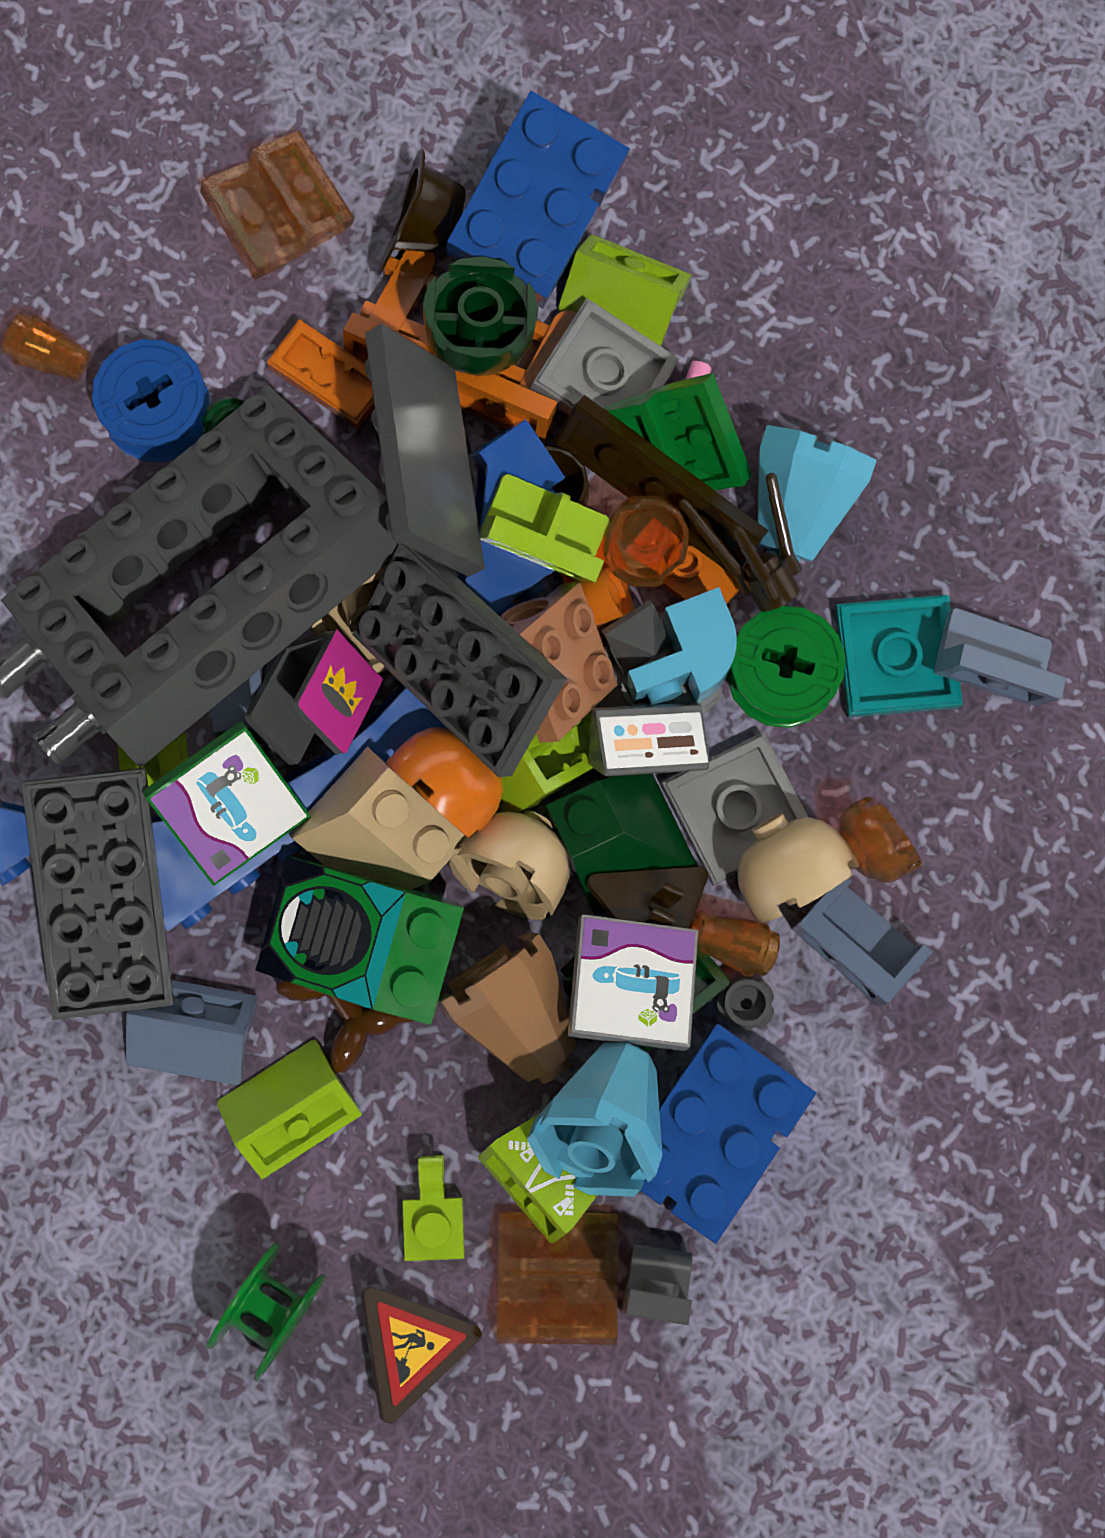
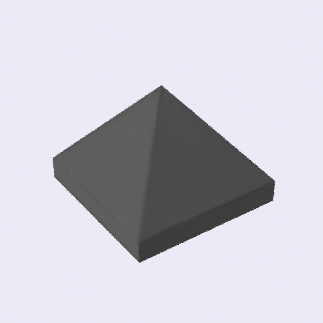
(636, 637)

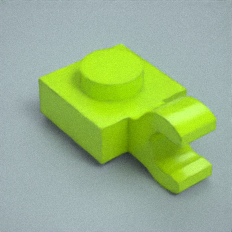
(433, 1222)

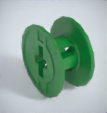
(815, 663)
(252, 1302)

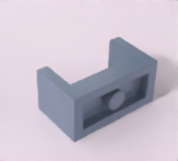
(861, 944)

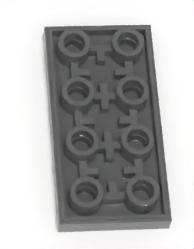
(423, 452)
(459, 658)
(98, 893)

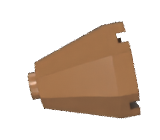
(514, 1009)

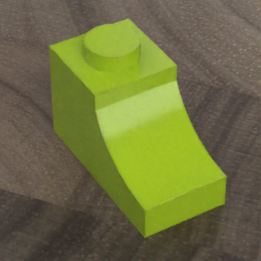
(547, 769)

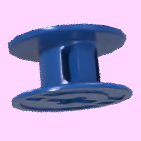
(132, 377)

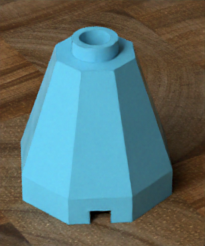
(815, 484)
(604, 1124)

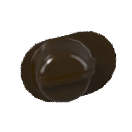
(428, 211)

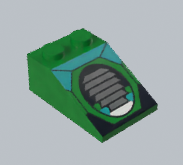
(360, 939)

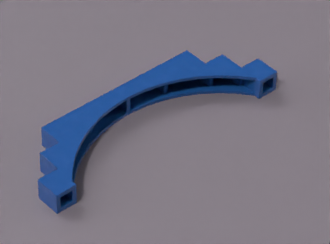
(397, 719)

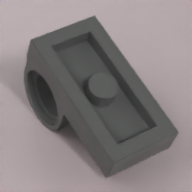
(658, 1284)

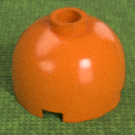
(449, 778)

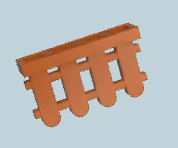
(494, 398)

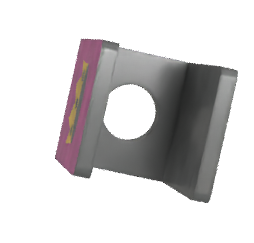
(311, 689)

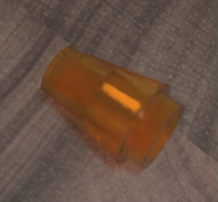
(44, 348)
(738, 942)

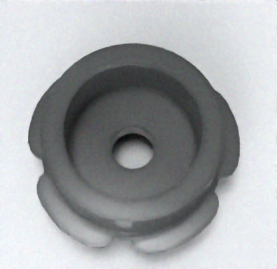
(730, 1004)

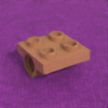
(567, 636)

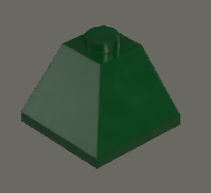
(618, 828)

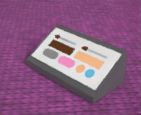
(648, 739)

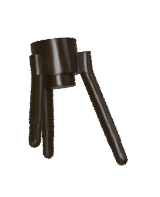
(764, 575)

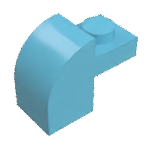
(703, 649)

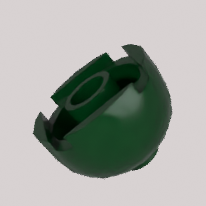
(480, 316)

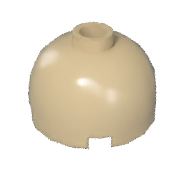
(516, 860)
(792, 864)

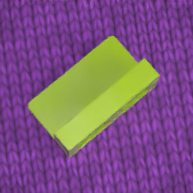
(625, 285)
(287, 1109)

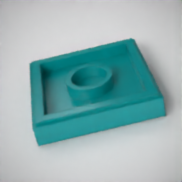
(893, 656)

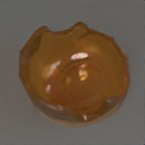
(645, 540)
(878, 842)

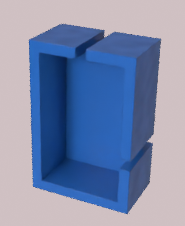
(538, 194)
(721, 1129)

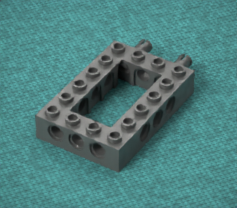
(230, 627)

